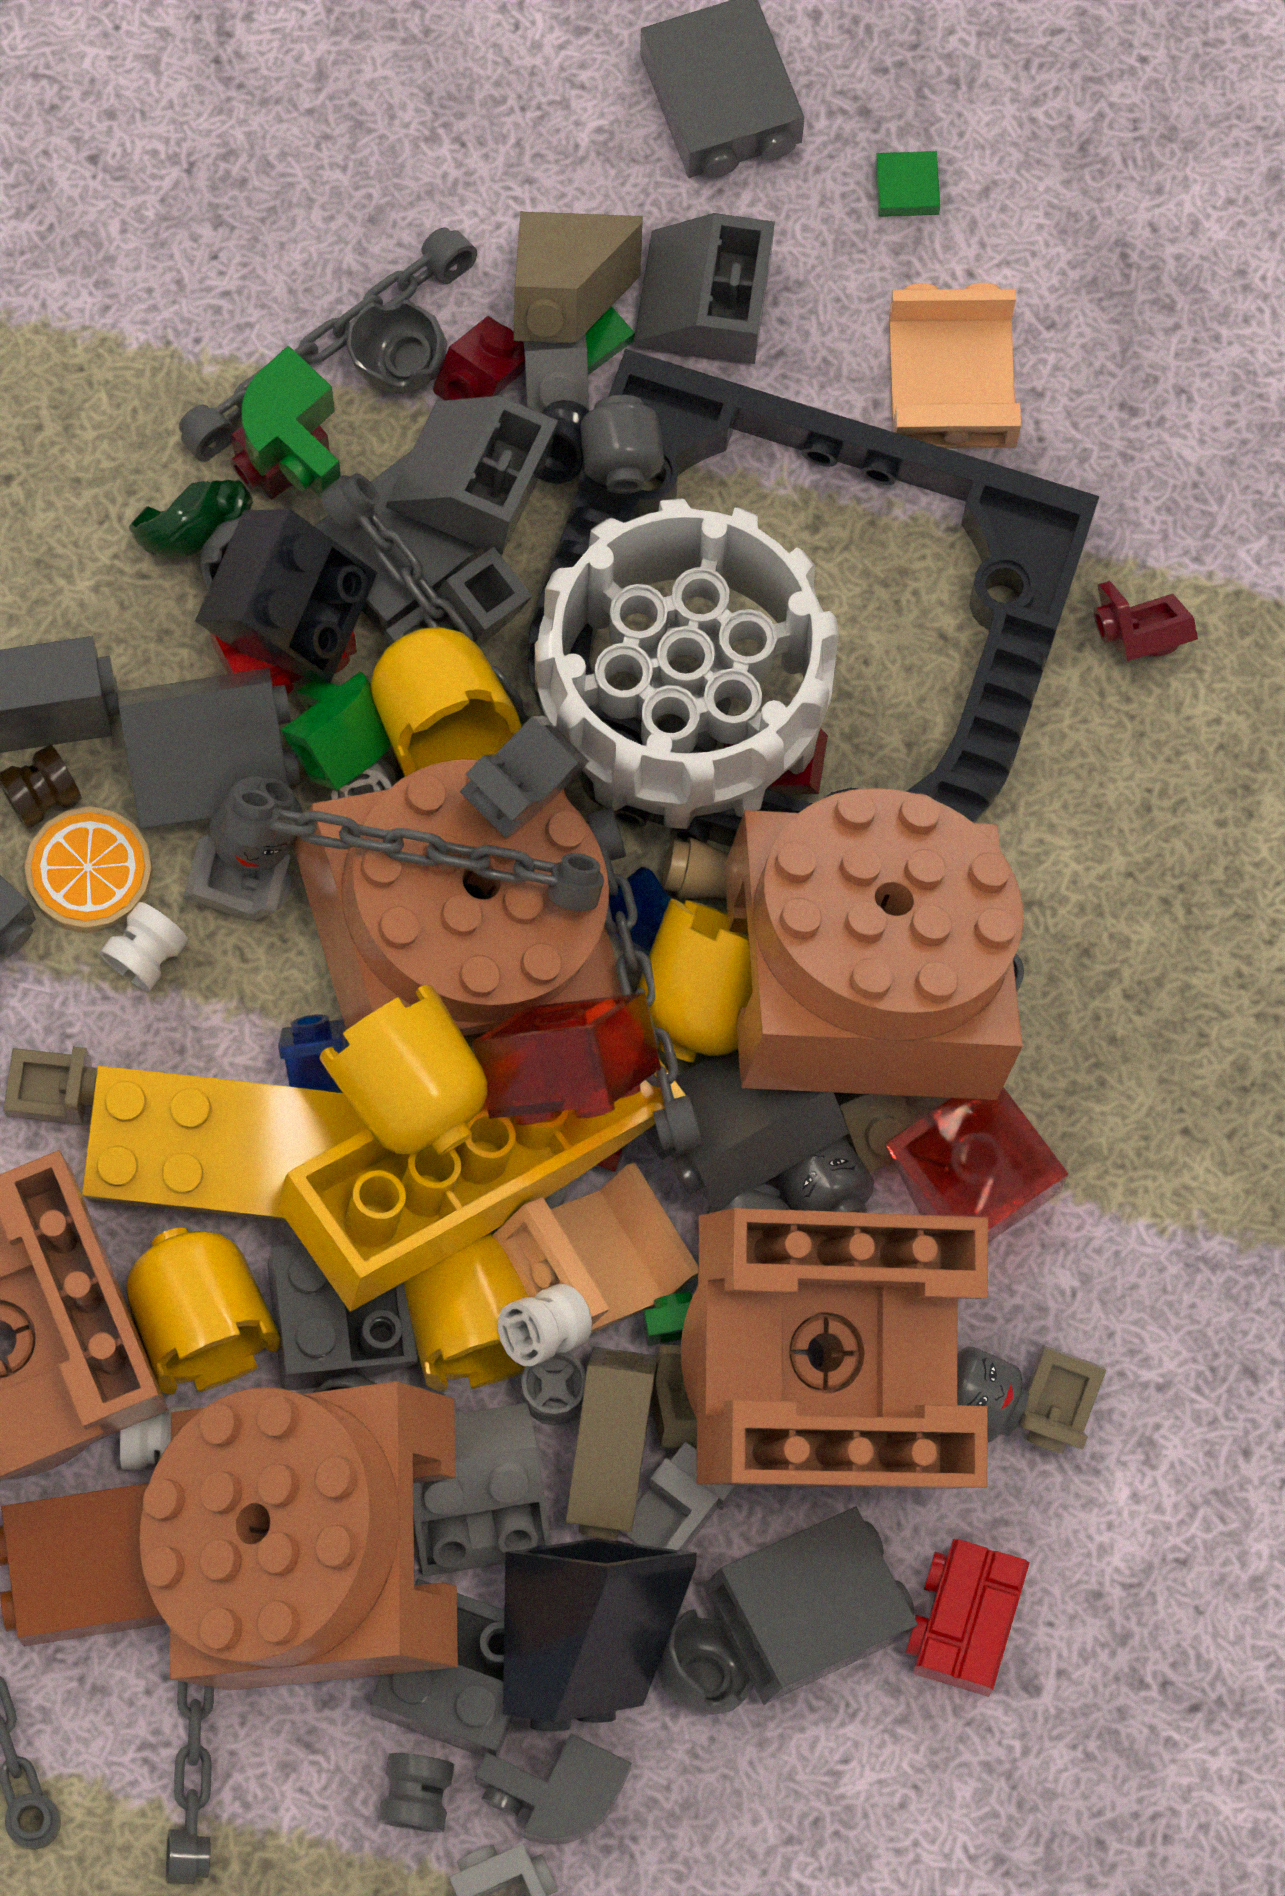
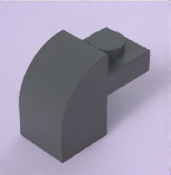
(482, 593)
(523, 775)
(569, 1803)

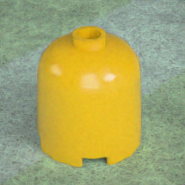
(440, 700)
(698, 979)
(410, 1075)
(198, 1310)
(457, 1315)

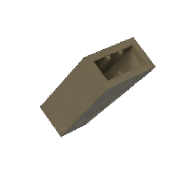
(571, 271)
(611, 1442)

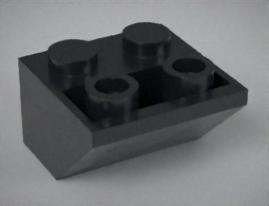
(286, 594)

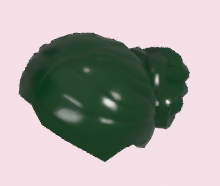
(190, 518)

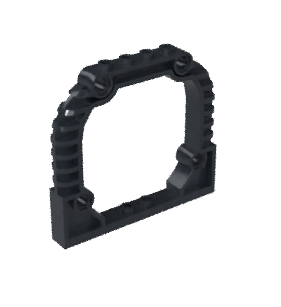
(1019, 523)

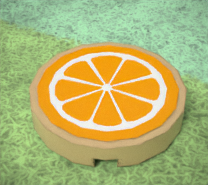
(88, 869)

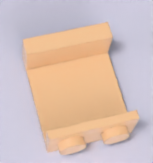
(954, 366)
(605, 1245)

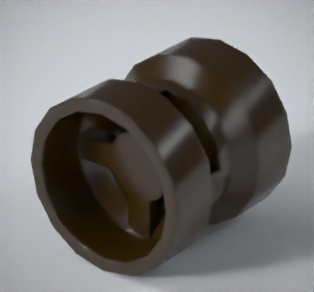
(39, 786)

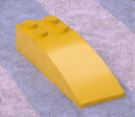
(205, 1140)
(391, 1215)

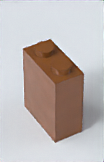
(75, 1566)

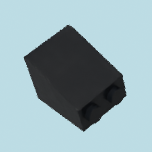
(587, 1627)

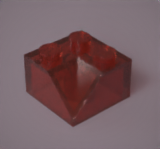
(568, 1058)
(977, 1162)

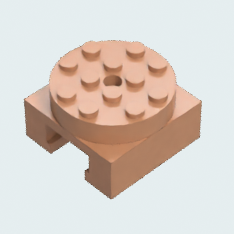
(415, 925)
(876, 948)
(886, 1314)
(76, 1348)
(335, 1572)

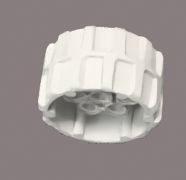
(706, 558)

